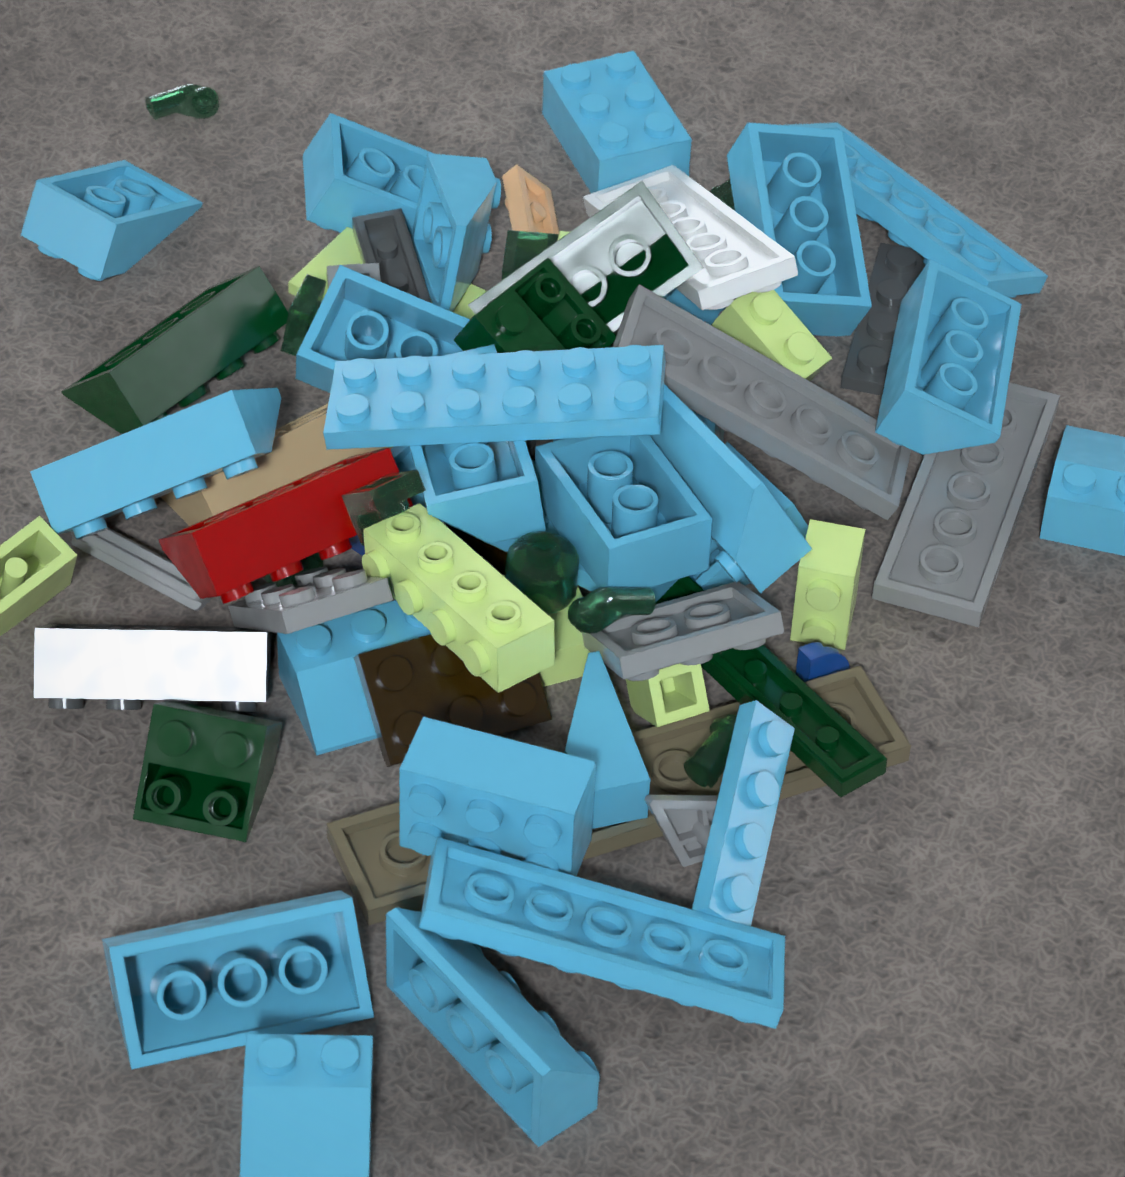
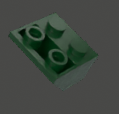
(537, 315)
(205, 769)

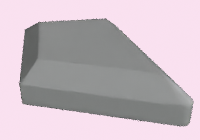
(684, 823)

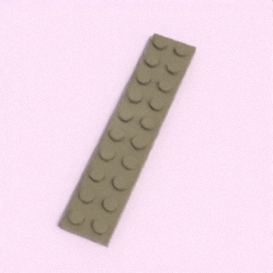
(396, 877)

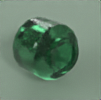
(544, 569)

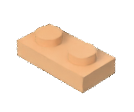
(529, 203)

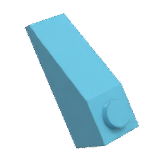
(604, 736)

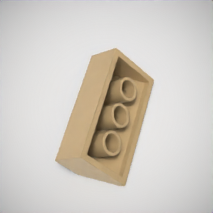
(296, 452)

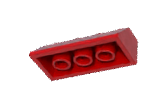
(274, 530)

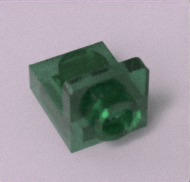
(302, 313)
(381, 499)

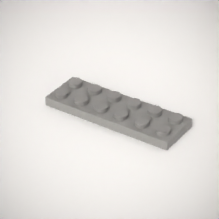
(769, 404)
(965, 515)

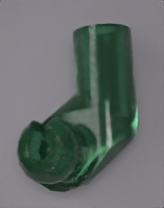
(185, 100)
(608, 605)

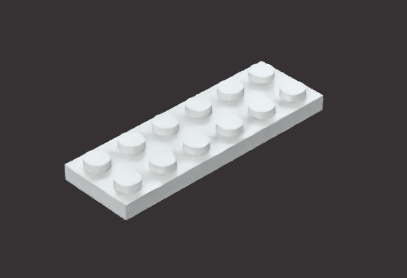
(729, 247)

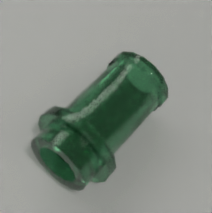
(710, 758)

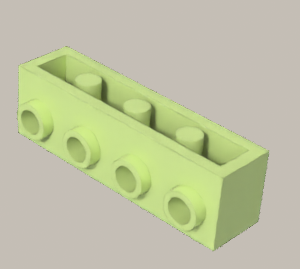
(460, 598)

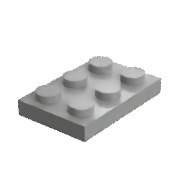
(313, 600)
(686, 631)

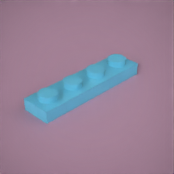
(744, 815)

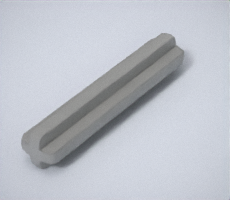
(141, 565)

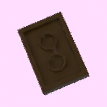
(433, 682)

